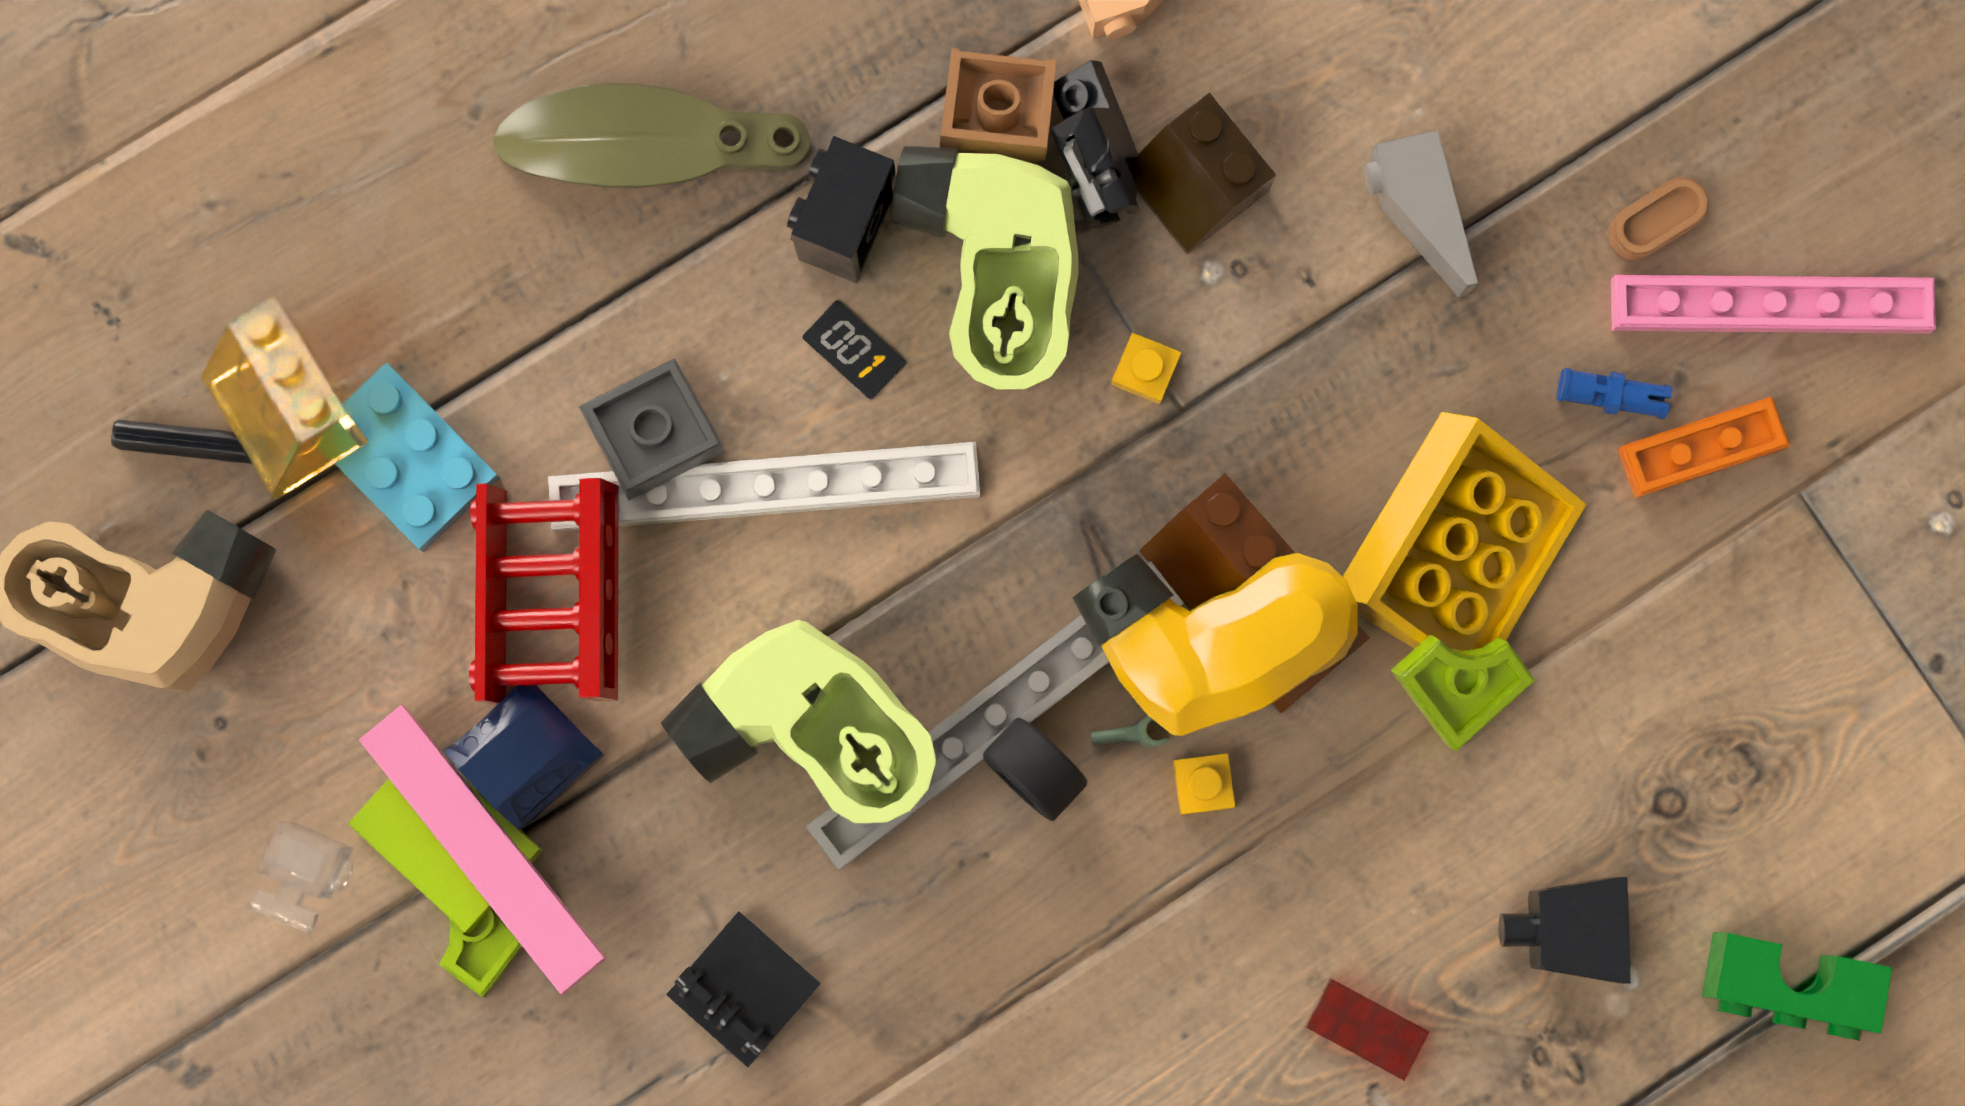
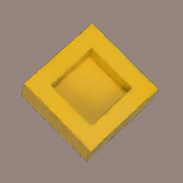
(1145, 368)
(1203, 784)

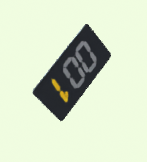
(853, 349)

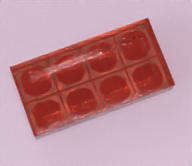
(1367, 1029)

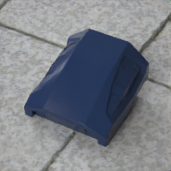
(523, 755)

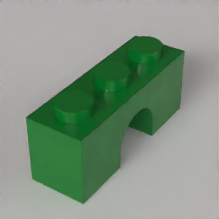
(1844, 994)

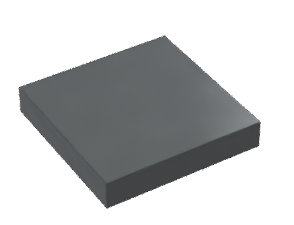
(651, 429)

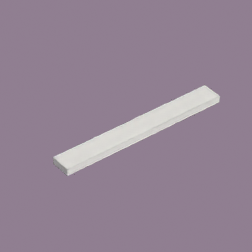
(794, 485)

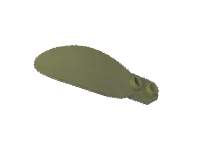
(640, 137)

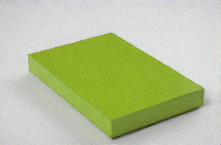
(416, 853)

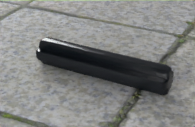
(178, 441)

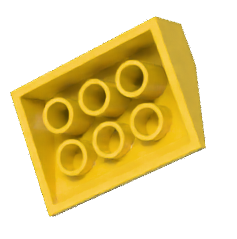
(1461, 539)

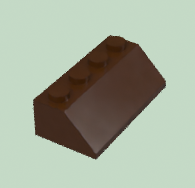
(1218, 547)

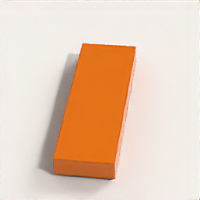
(1703, 447)

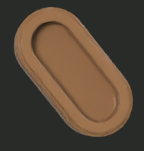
(1658, 218)

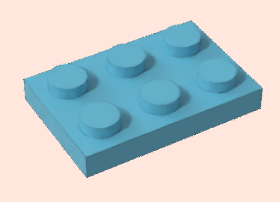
(413, 460)

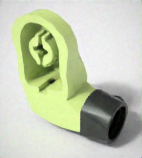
(1014, 257)
(821, 711)

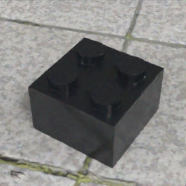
(843, 208)

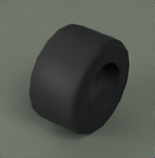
(1035, 769)

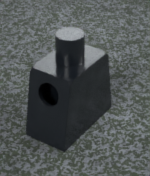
(1575, 929)

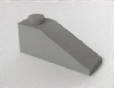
(1420, 200)

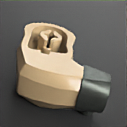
(122, 613)

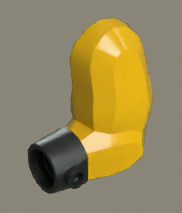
(1226, 652)

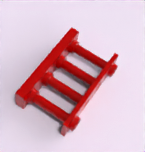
(592, 617)

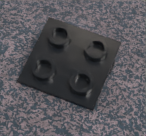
(743, 989)

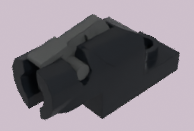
(1095, 145)

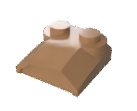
(998, 105)

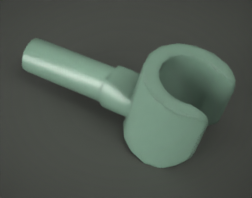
(1130, 734)

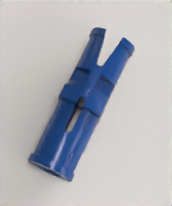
(1613, 393)

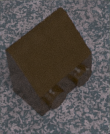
(1200, 173)

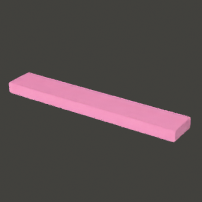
(1773, 304)
(483, 849)

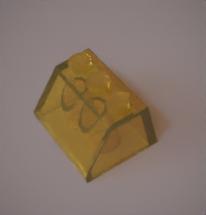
(279, 399)

